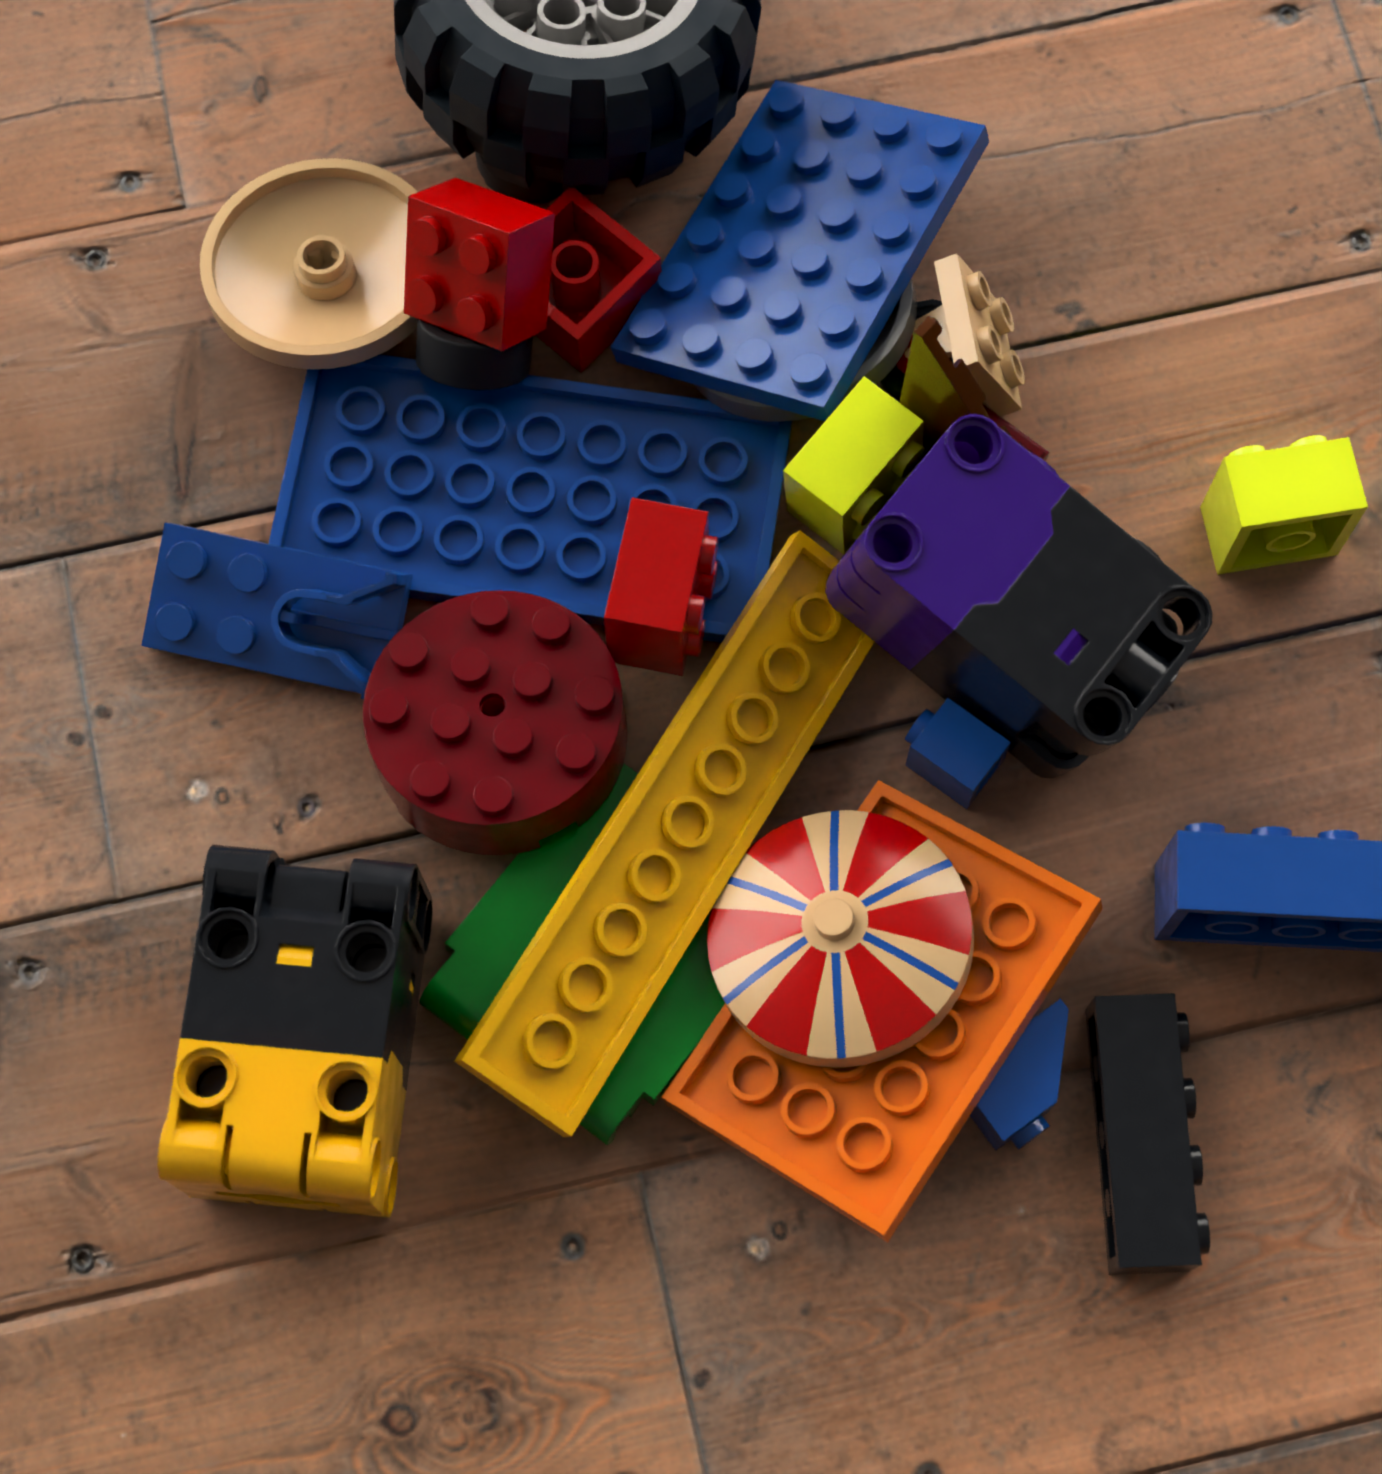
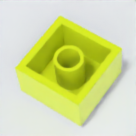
(853, 464)
(1283, 504)

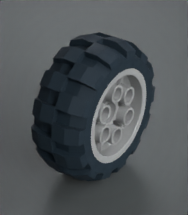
(582, 92)

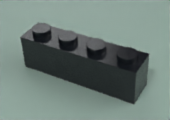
(1144, 1134)

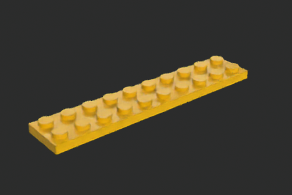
(669, 846)

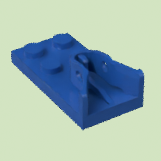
(272, 608)

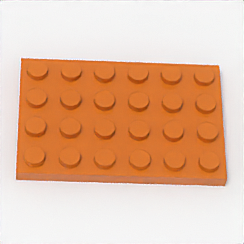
(879, 1129)

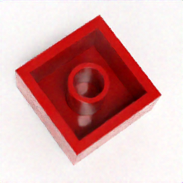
(478, 263)
(594, 279)
(660, 587)

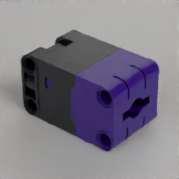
(1019, 599)

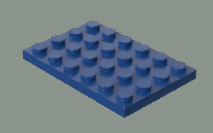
(801, 248)

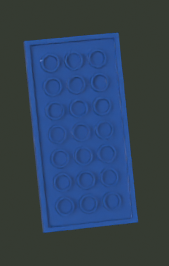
(521, 482)

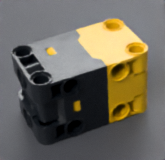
(297, 1033)

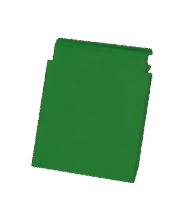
(504, 924)

